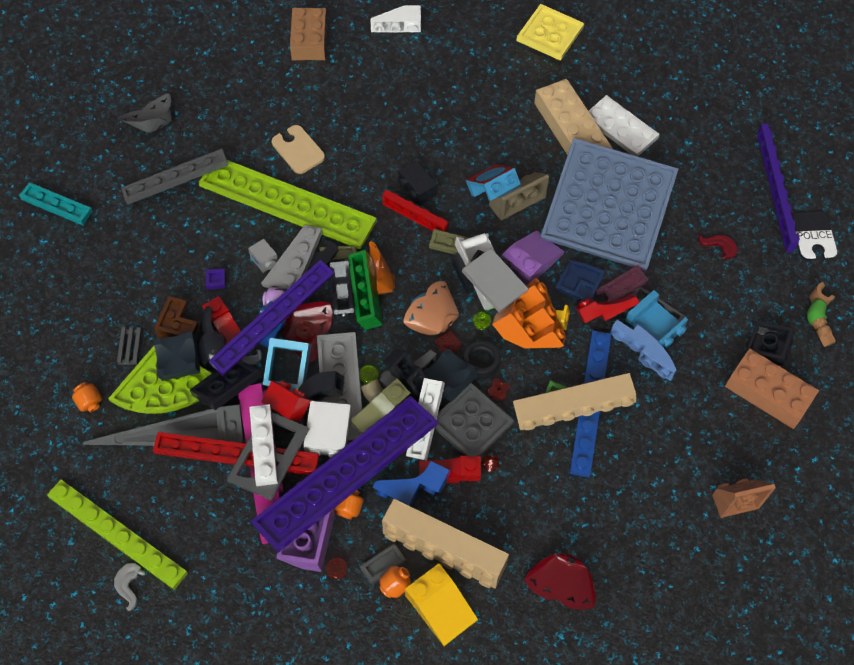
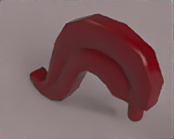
(726, 243)

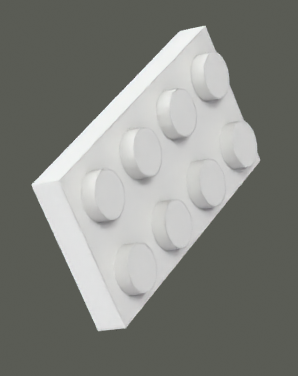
(622, 126)

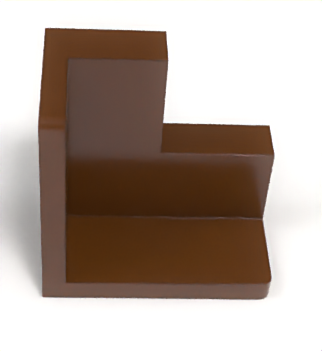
(171, 322)

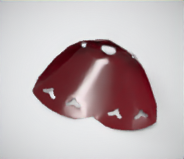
(313, 313)
(563, 580)

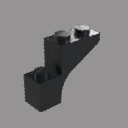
(341, 287)

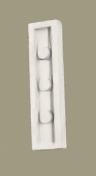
(430, 400)
(263, 445)

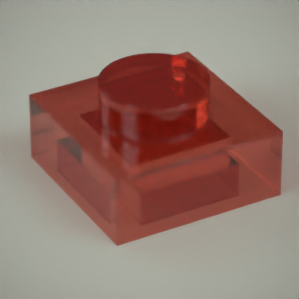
(448, 341)

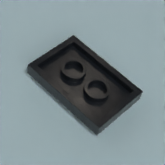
(219, 389)

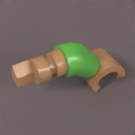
(817, 315)

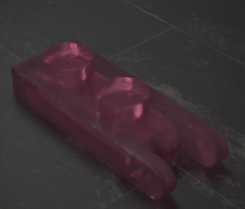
(624, 284)

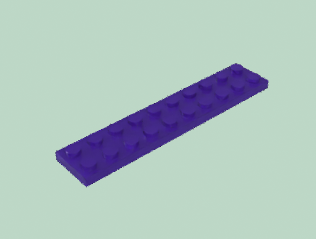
(343, 474)

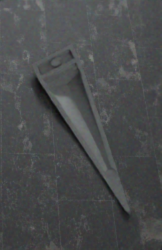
(217, 424)

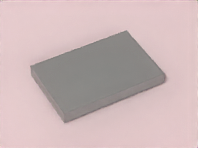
(495, 280)

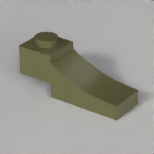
(380, 406)

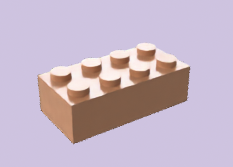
(771, 388)

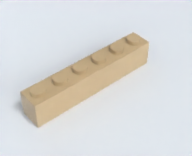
(575, 402)

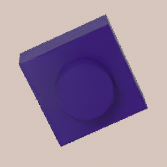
(215, 279)

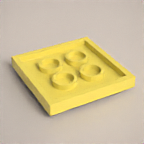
(550, 32)

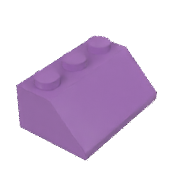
(310, 547)

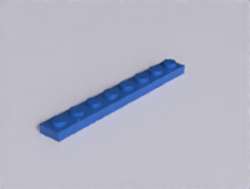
(587, 425)

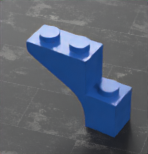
(406, 490)

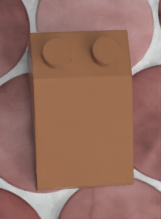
(742, 496)

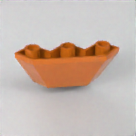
(531, 320)

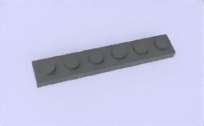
(174, 176)

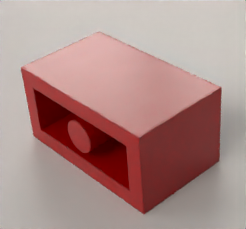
(286, 401)

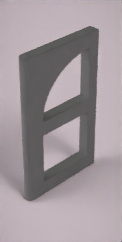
(283, 461)

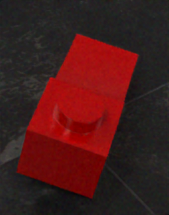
(590, 309)
(222, 319)
(463, 468)

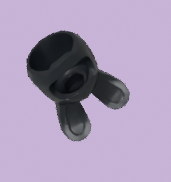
(210, 341)

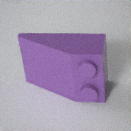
(532, 256)

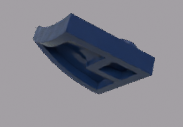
(580, 280)

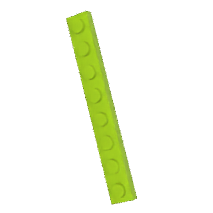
(117, 534)

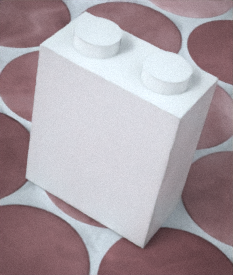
(328, 428)

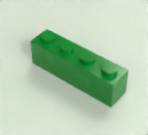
(365, 290)

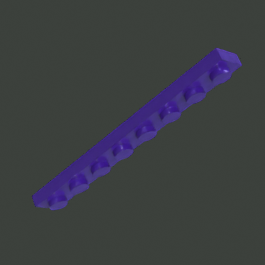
(778, 192)
(271, 318)

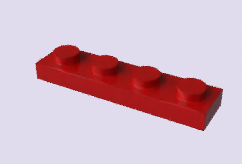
(414, 212)

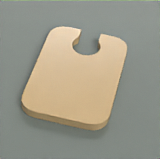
(301, 153)

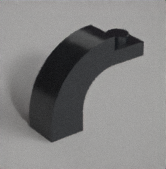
(321, 386)

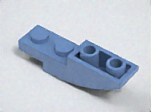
(651, 351)

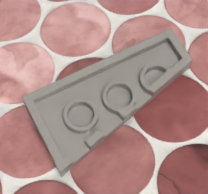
(295, 259)

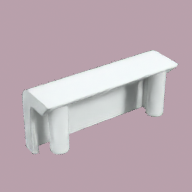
(467, 249)

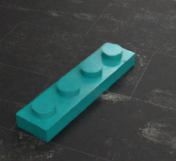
(56, 203)

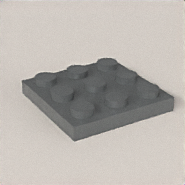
(472, 422)

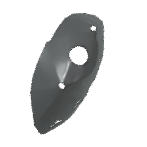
(151, 119)

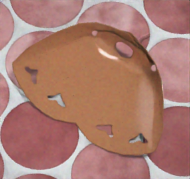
(436, 313)

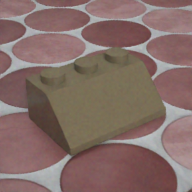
(532, 189)

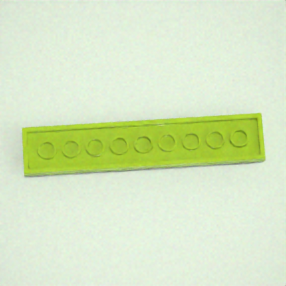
(290, 203)

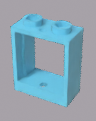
(289, 345)

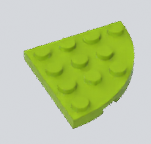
(149, 394)

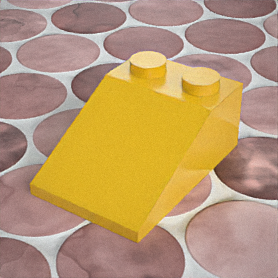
(440, 604)

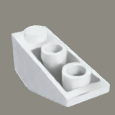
(402, 19)

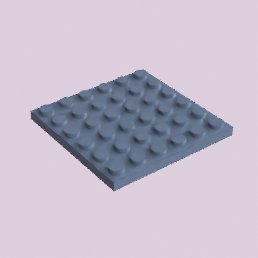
(609, 204)

